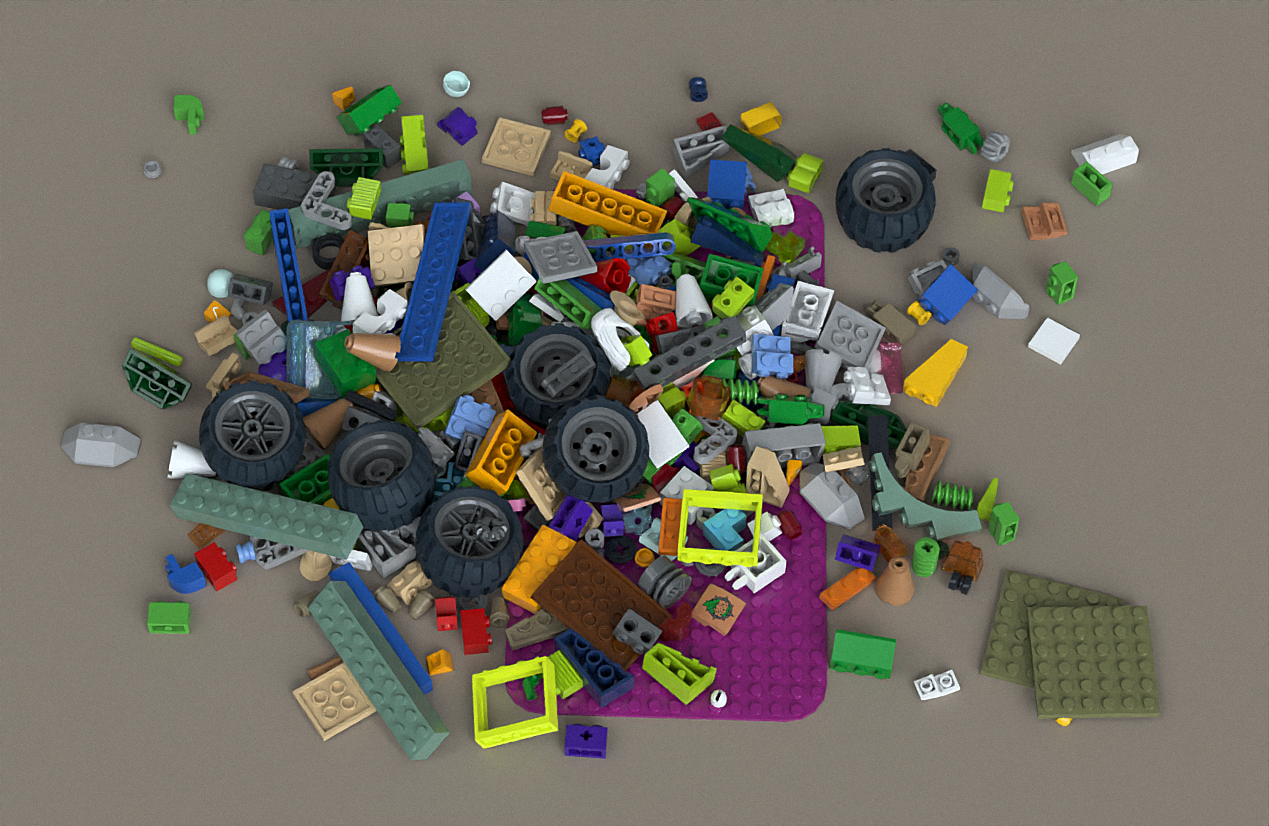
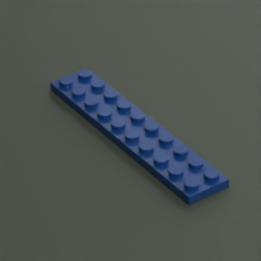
(433, 281)

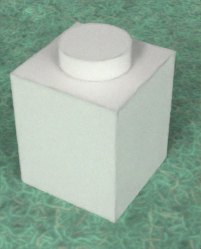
(769, 526)

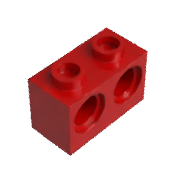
(669, 325)

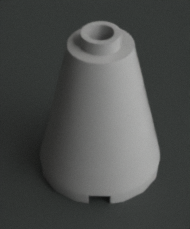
(821, 369)

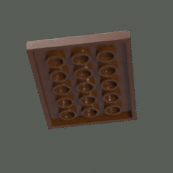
(593, 599)

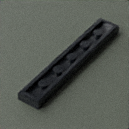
(878, 443)

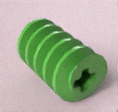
(742, 391)
(953, 495)
(925, 557)

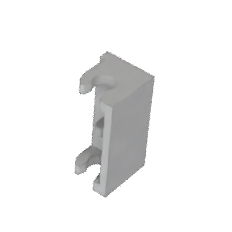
(805, 263)
(440, 452)

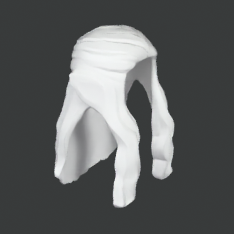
(607, 335)

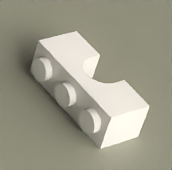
(612, 164)
(390, 306)

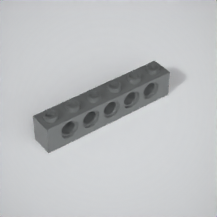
(701, 355)

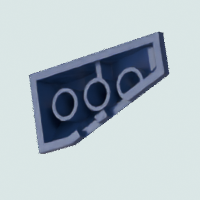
(720, 239)

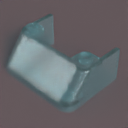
(301, 364)

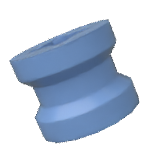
(245, 552)

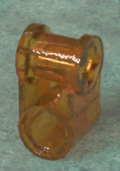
(890, 544)

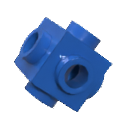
(591, 150)

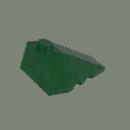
(763, 153)

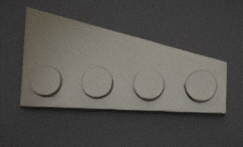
(534, 630)

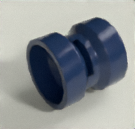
(698, 89)

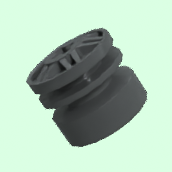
(665, 582)

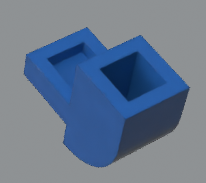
(185, 579)

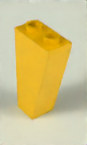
(935, 375)

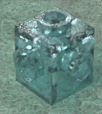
(631, 526)

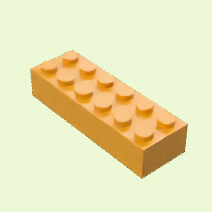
(602, 206)

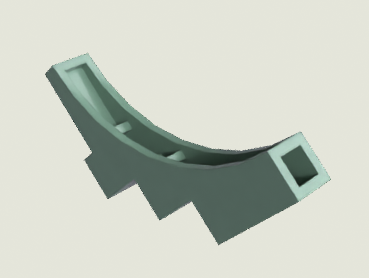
(914, 513)

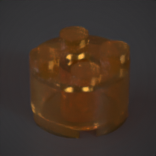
(621, 389)
(708, 397)

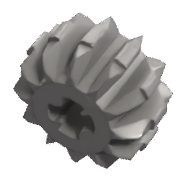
(995, 146)

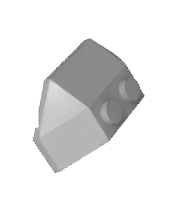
(996, 294)
(776, 305)
(99, 444)
(830, 496)

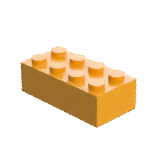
(499, 453)
(535, 566)

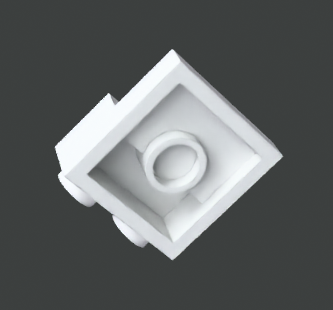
(513, 202)
(772, 208)
(866, 387)

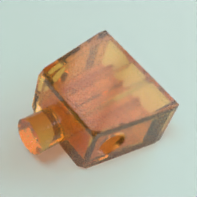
(965, 559)

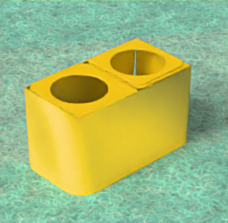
(761, 119)

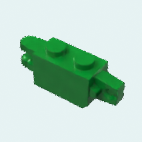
(960, 128)
(790, 409)

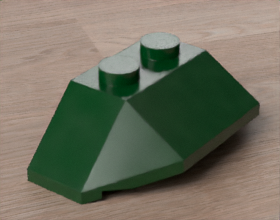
(347, 163)
(155, 380)
(856, 414)

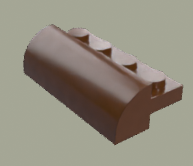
(351, 254)

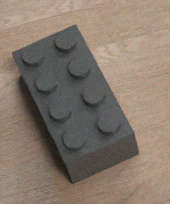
(284, 187)

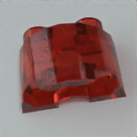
(679, 627)

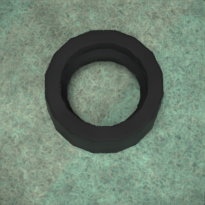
(320, 243)

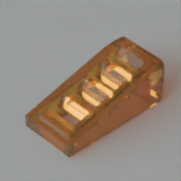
(213, 533)

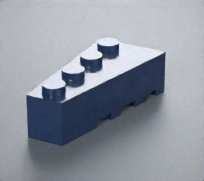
(496, 238)
(600, 675)

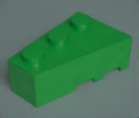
(522, 319)

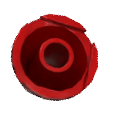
(610, 275)

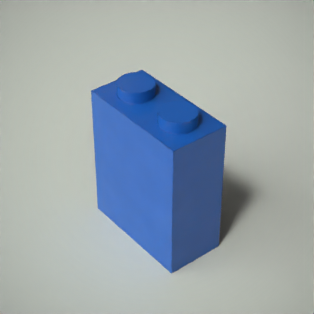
(727, 183)
(947, 295)

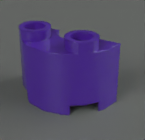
(459, 126)

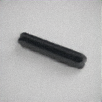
(371, 405)

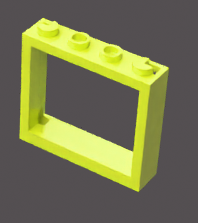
(720, 500)
(520, 730)

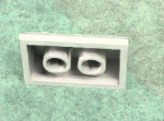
(1108, 153)
(500, 285)
(810, 298)

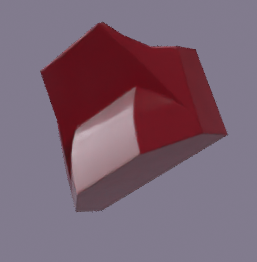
(663, 477)

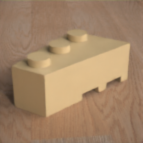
(766, 477)

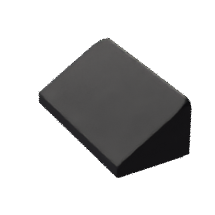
(467, 450)

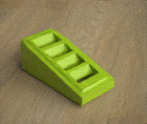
(987, 502)

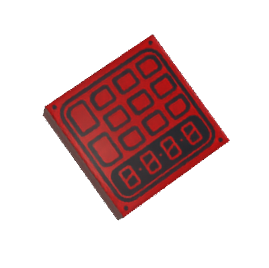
(708, 122)

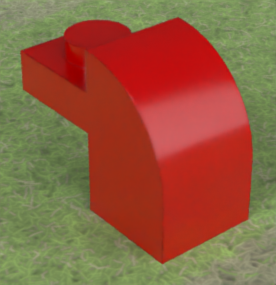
(446, 613)

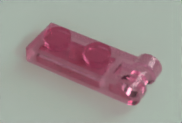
(891, 367)

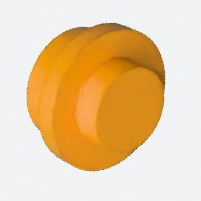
(644, 557)

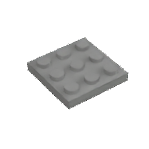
(560, 257)
(850, 336)

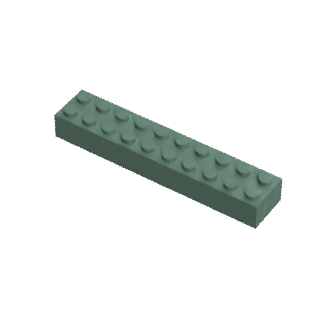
(417, 189)
(267, 516)
(378, 670)

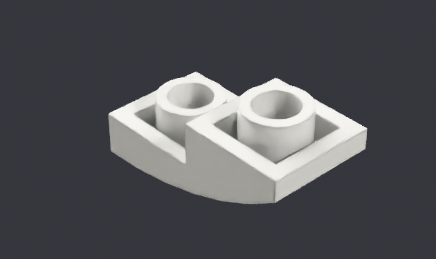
(937, 686)

